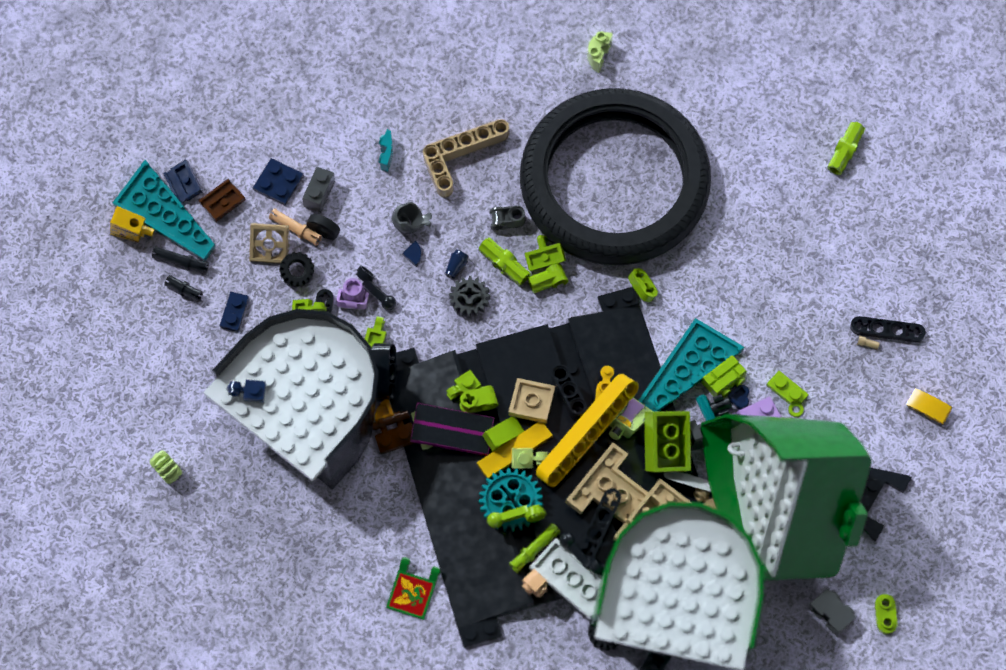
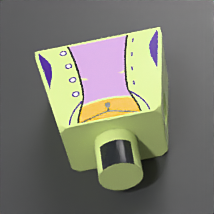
(629, 420)

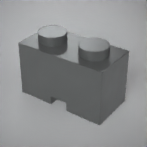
(318, 189)
(833, 611)

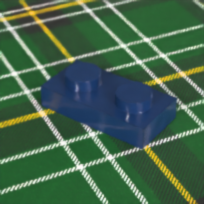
(234, 311)

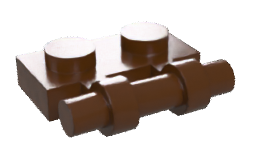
(395, 438)

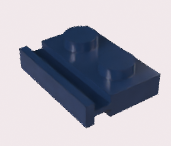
(183, 181)

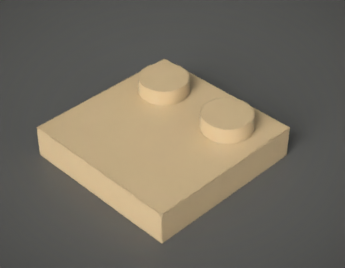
(531, 400)

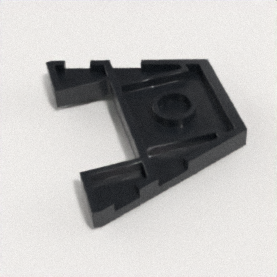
(874, 484)

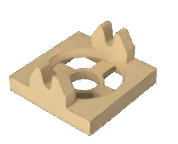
(255, 229)

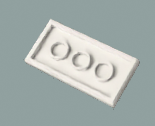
(568, 577)

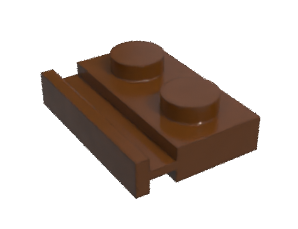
(222, 200)

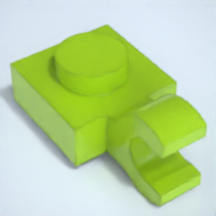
(375, 334)
(463, 383)

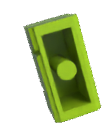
(724, 377)

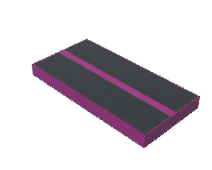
(451, 429)

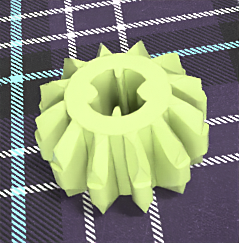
(165, 467)

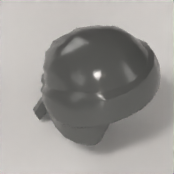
(411, 212)

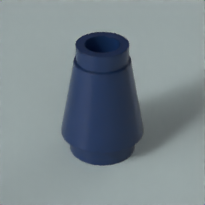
(456, 263)

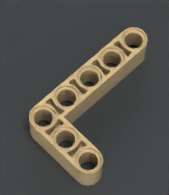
(459, 149)

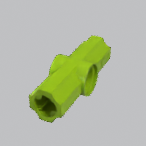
(845, 148)
(504, 261)

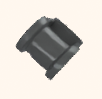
(506, 217)

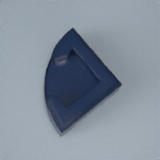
(413, 253)

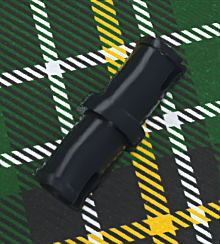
(183, 288)

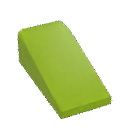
(502, 433)

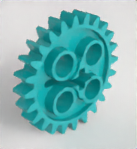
(525, 491)

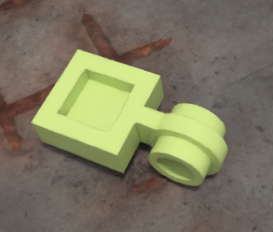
(524, 457)

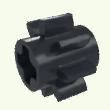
(721, 405)

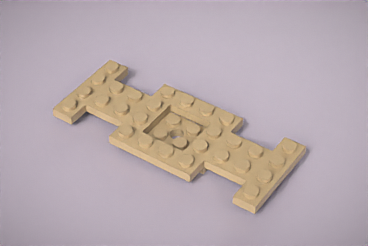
(634, 499)

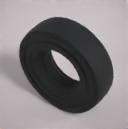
(323, 226)

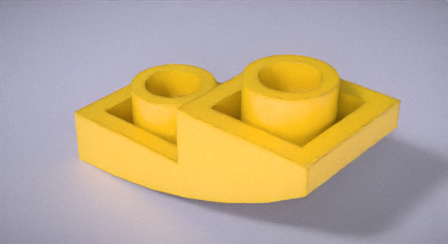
(929, 405)

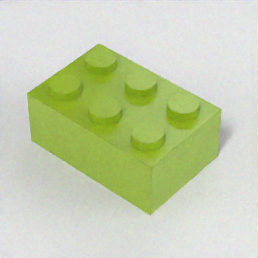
(667, 441)

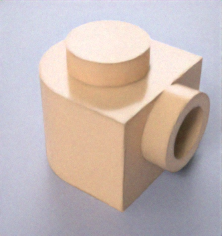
(535, 583)

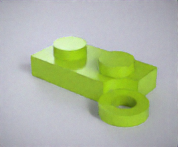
(788, 392)

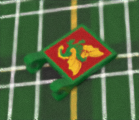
(412, 593)

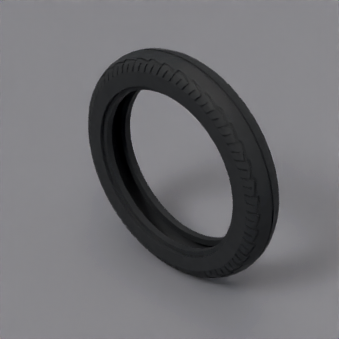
(631, 107)

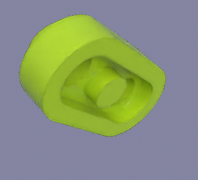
(885, 613)

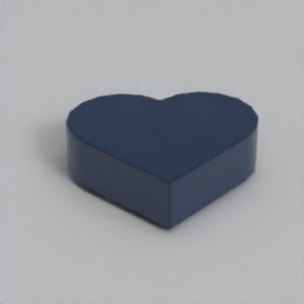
(739, 397)

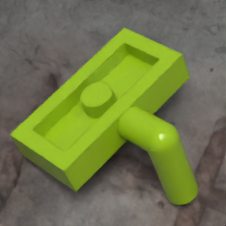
(544, 255)

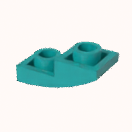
(387, 150)

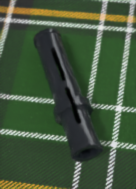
(187, 262)

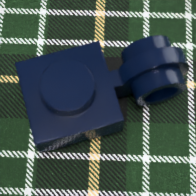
(253, 391)

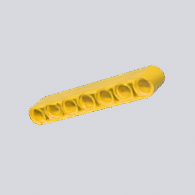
(587, 430)

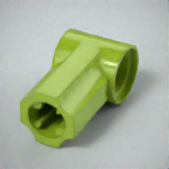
(551, 277)

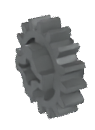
(478, 296)

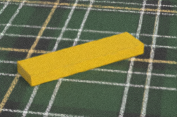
(502, 457)

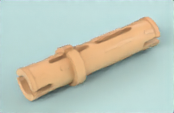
(301, 230)

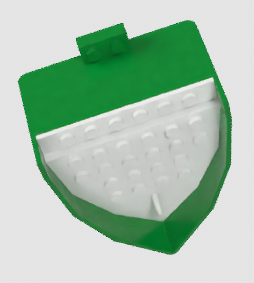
(789, 488)

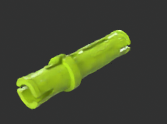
(527, 554)

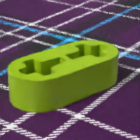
(643, 285)

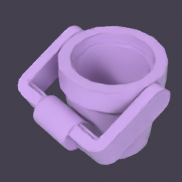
(353, 295)

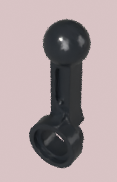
(387, 301)
(568, 542)

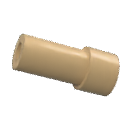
(868, 343)

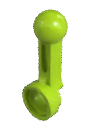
(531, 514)

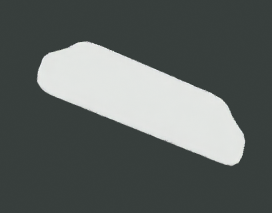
(688, 479)

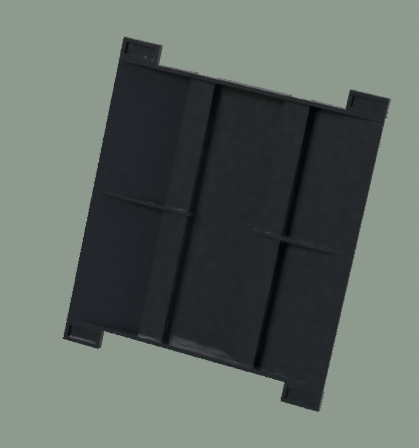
(448, 481)

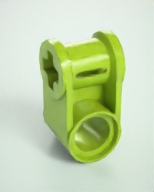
(481, 399)

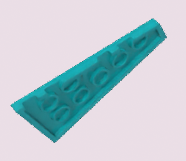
(152, 199)
(692, 358)

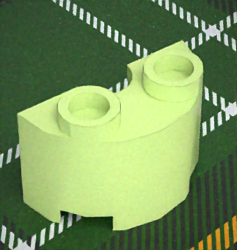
(597, 47)

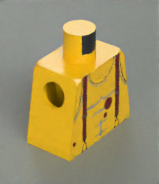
(122, 224)

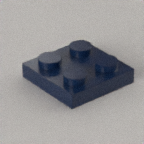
(278, 181)

